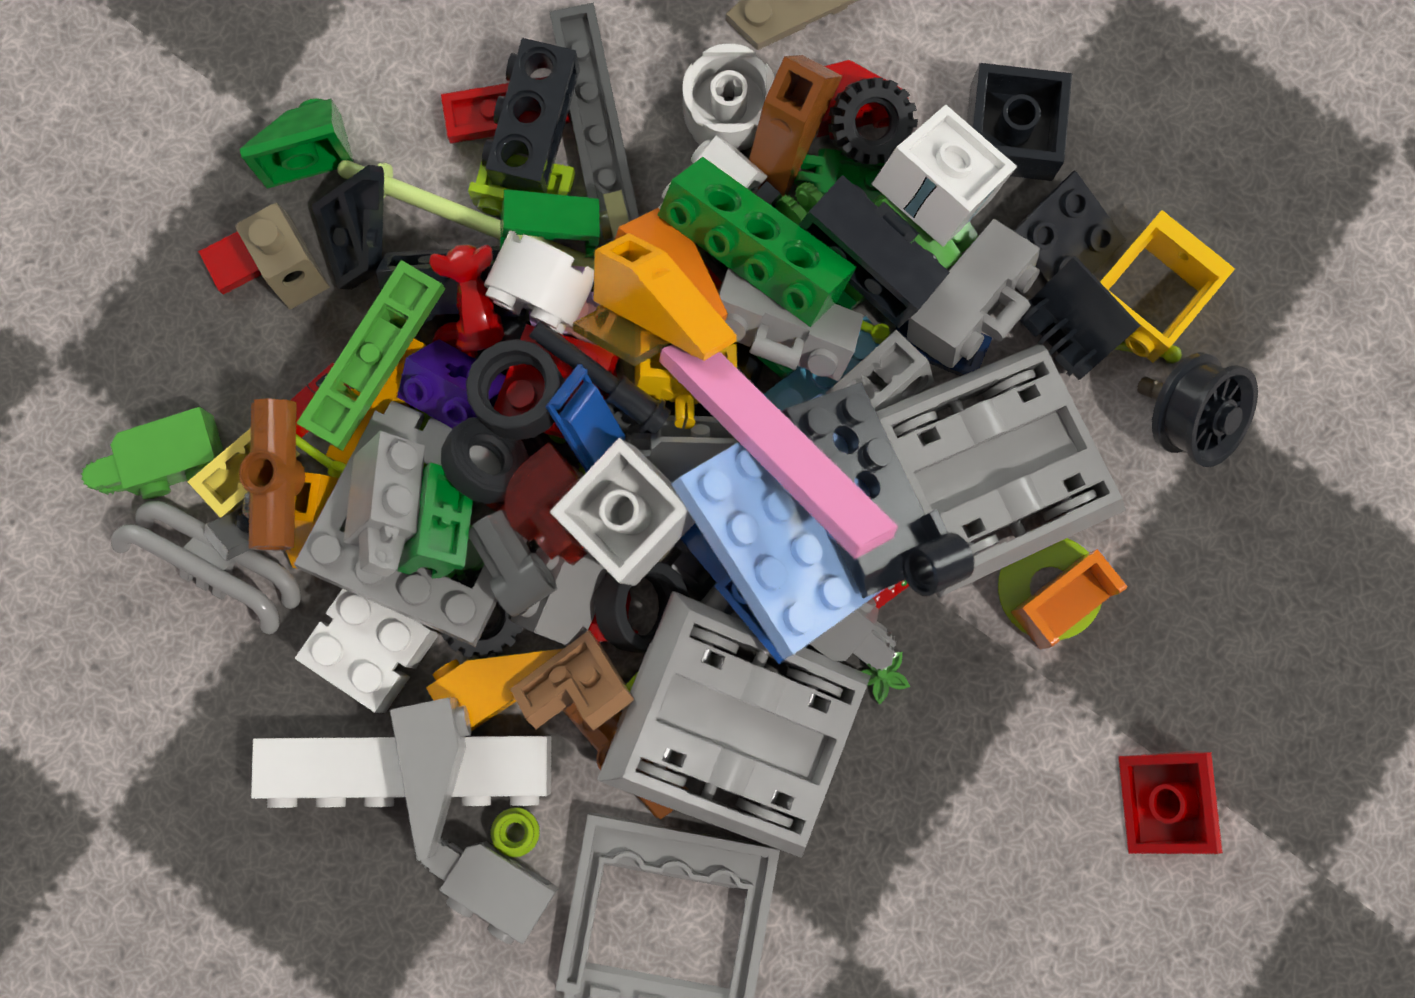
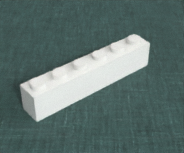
(371, 770)

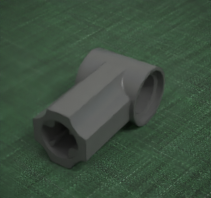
(517, 574)

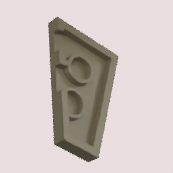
(772, 20)

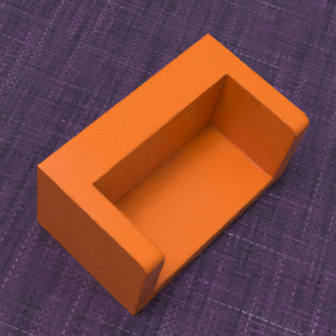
(1068, 598)

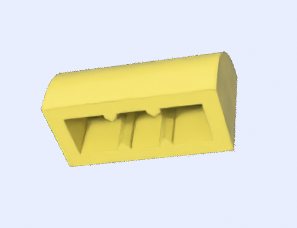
(220, 479)

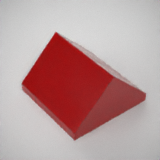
(1170, 803)

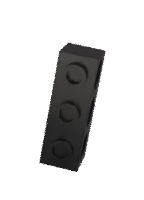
(539, 138)

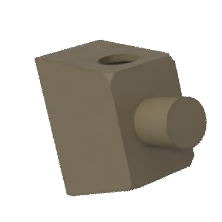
(279, 251)

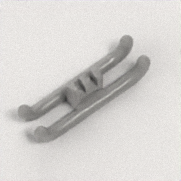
(204, 562)

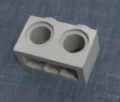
(890, 373)

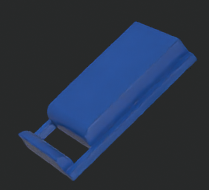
(585, 419)

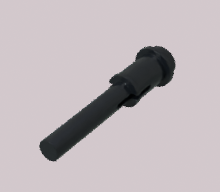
(621, 392)

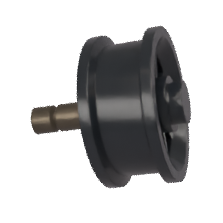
(1202, 408)

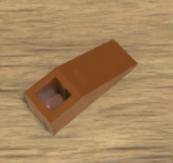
(791, 118)

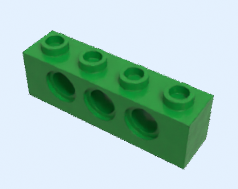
(756, 241)

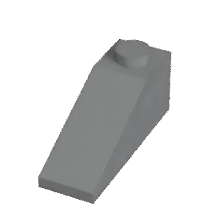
(430, 757)

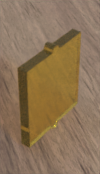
(619, 336)

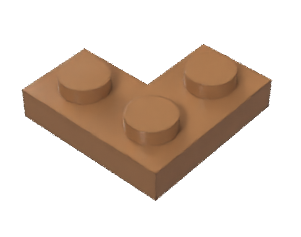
(576, 675)

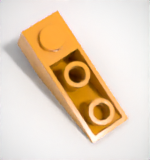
(655, 294)

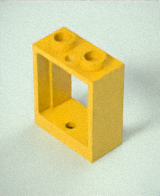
(1185, 257)

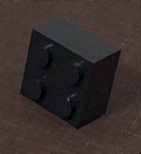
(1022, 116)

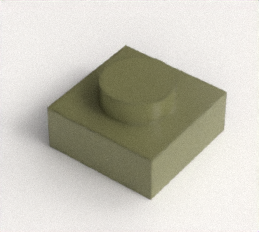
(614, 215)

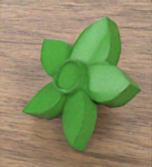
(886, 678)

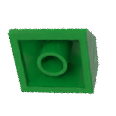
(299, 144)

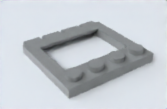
(430, 601)
(671, 854)

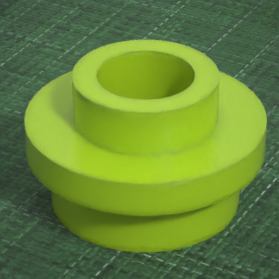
(504, 843)

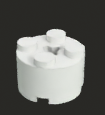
(722, 73)
(539, 280)

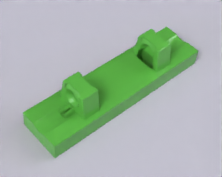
(371, 355)

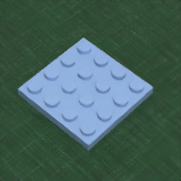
(771, 547)

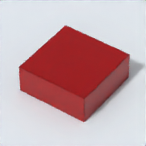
(229, 263)

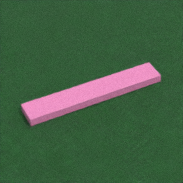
(782, 450)

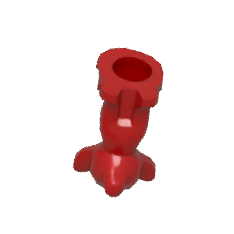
(478, 322)

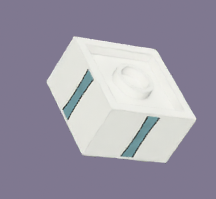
(943, 175)

